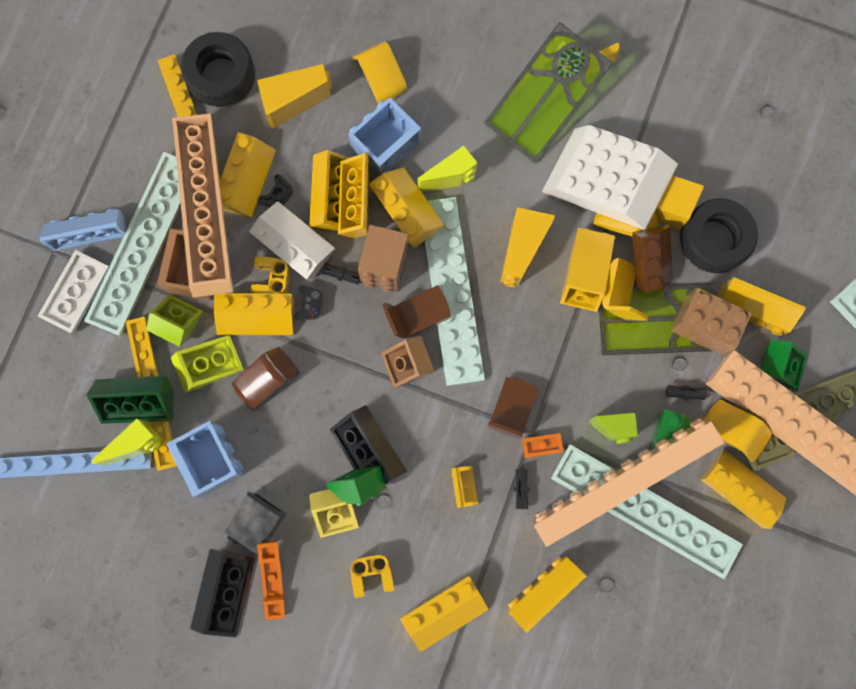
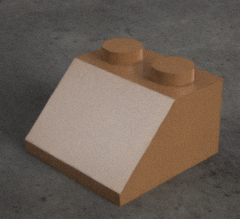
(407, 361)

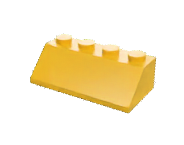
(245, 174)
(325, 190)
(354, 196)
(407, 205)
(767, 309)
(254, 314)
(744, 490)
(545, 593)
(444, 613)

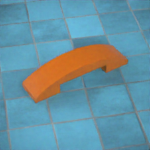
(271, 580)

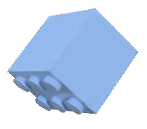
(385, 136)
(205, 459)

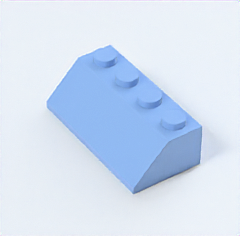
(83, 230)

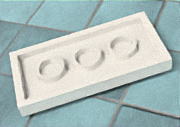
(74, 292)

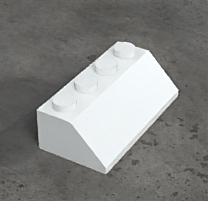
(292, 240)

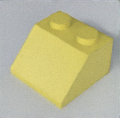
(332, 513)

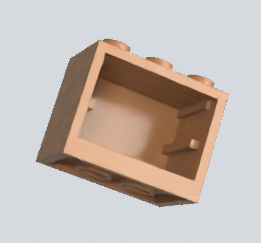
(383, 258)
(174, 271)
(711, 322)

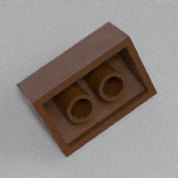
(653, 258)

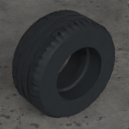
(212, 47)
(739, 223)

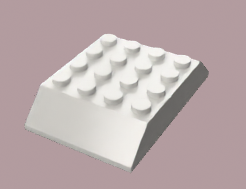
(611, 175)

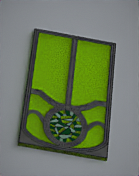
(548, 92)
(650, 336)

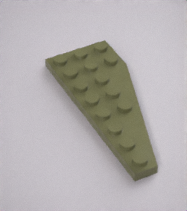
(828, 398)

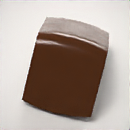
(418, 313)
(264, 377)
(513, 407)

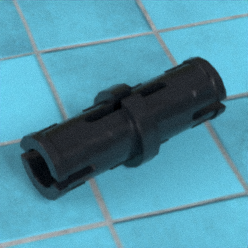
(341, 273)
(686, 392)
(521, 489)

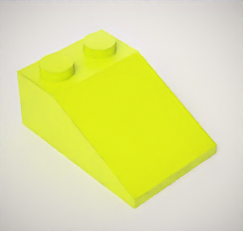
(450, 172)
(206, 363)
(132, 442)

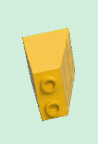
(293, 93)
(678, 202)
(524, 241)
(588, 269)

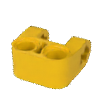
(275, 278)
(357, 580)

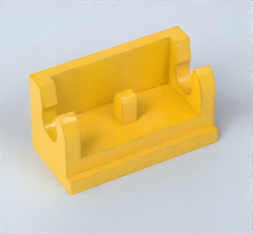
(464, 486)

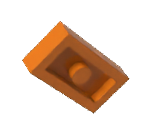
(542, 445)

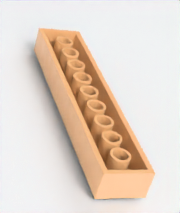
(202, 206)
(787, 417)
(627, 481)

